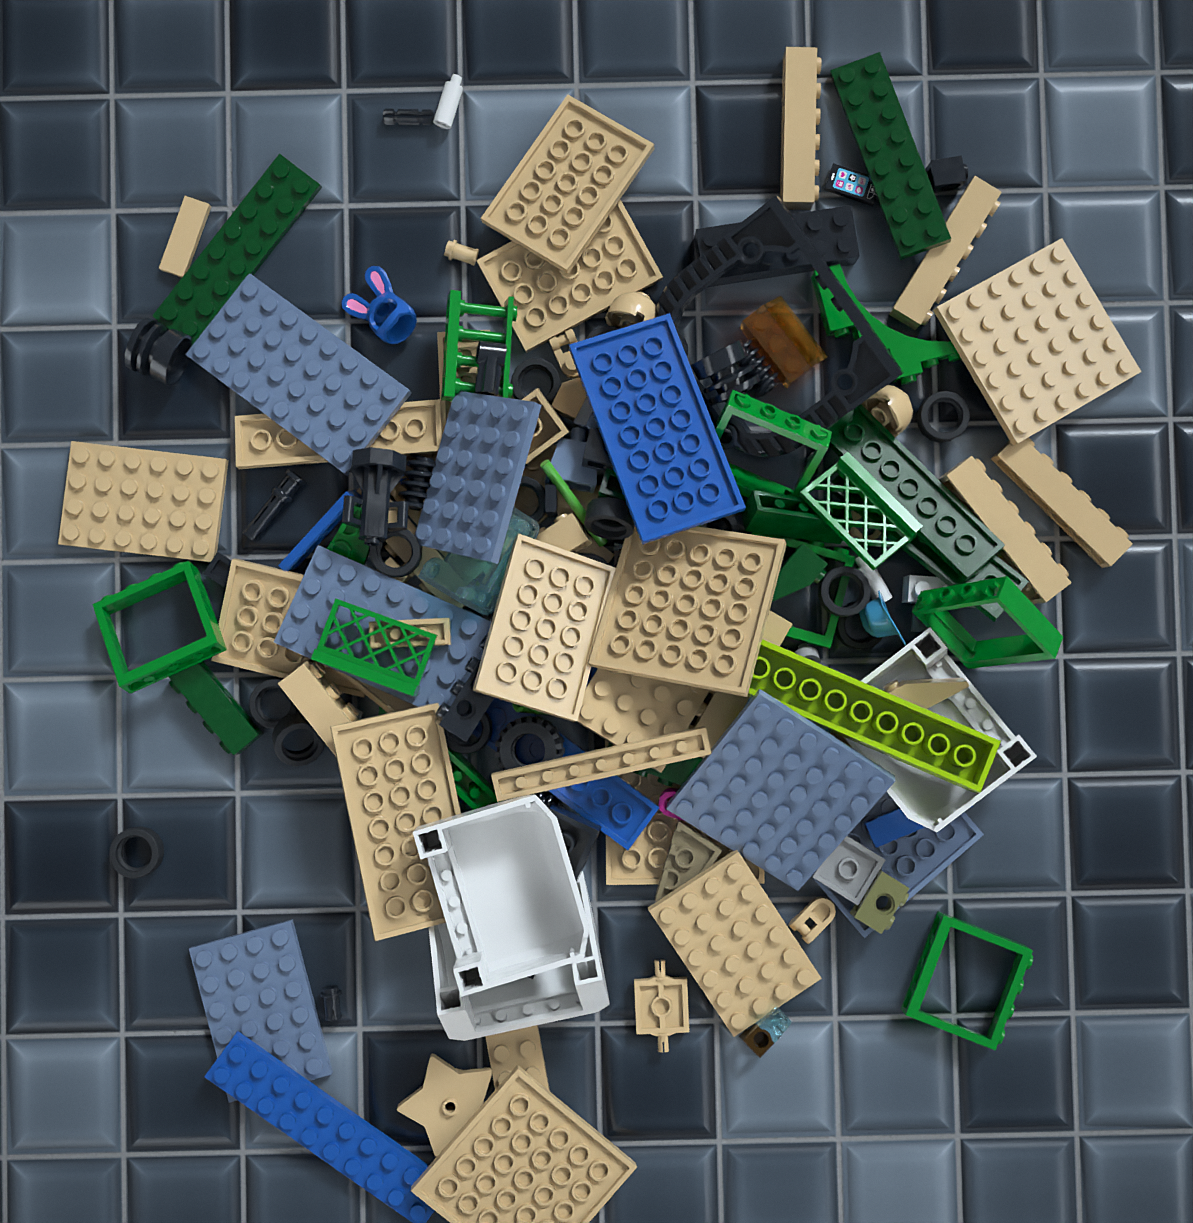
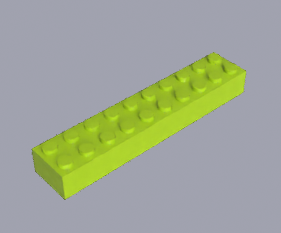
(875, 718)

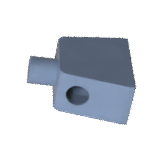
(568, 462)

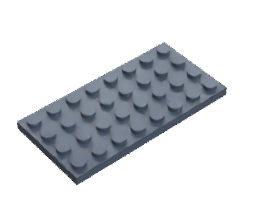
(298, 373)
(341, 578)

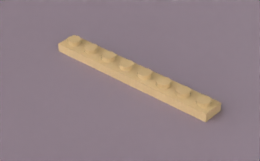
(601, 763)

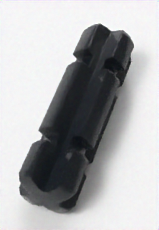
(408, 116)

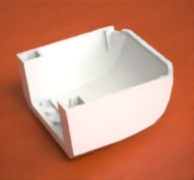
(920, 794)
(505, 892)
(522, 1003)

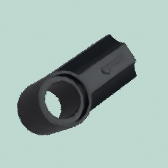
(490, 360)

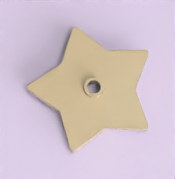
(445, 1085)

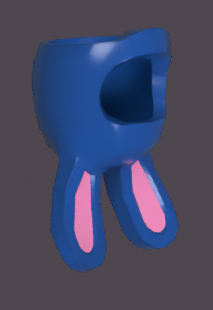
(387, 314)

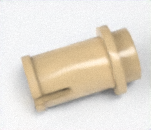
(461, 252)

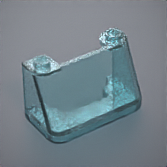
(474, 580)

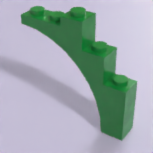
(906, 350)

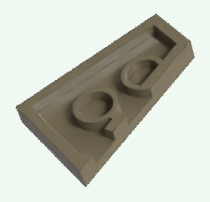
(687, 857)

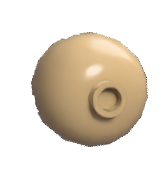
(630, 309)
(891, 409)

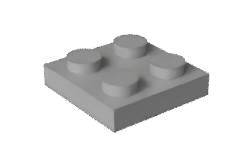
(850, 870)

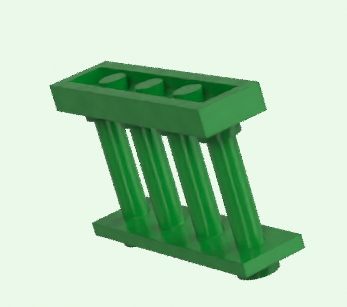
(455, 333)

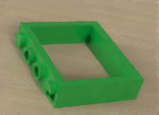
(778, 422)
(838, 554)
(1038, 643)
(175, 661)
(926, 967)

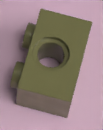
(881, 918)

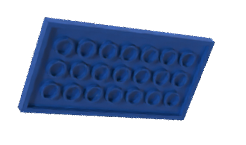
(656, 428)

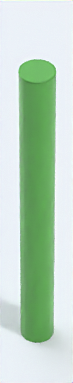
(569, 497)

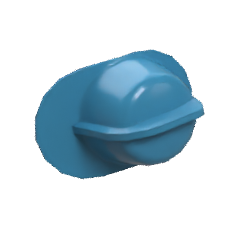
(877, 619)

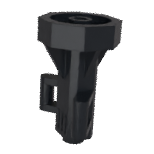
(377, 475)

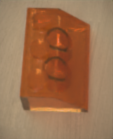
(783, 340)

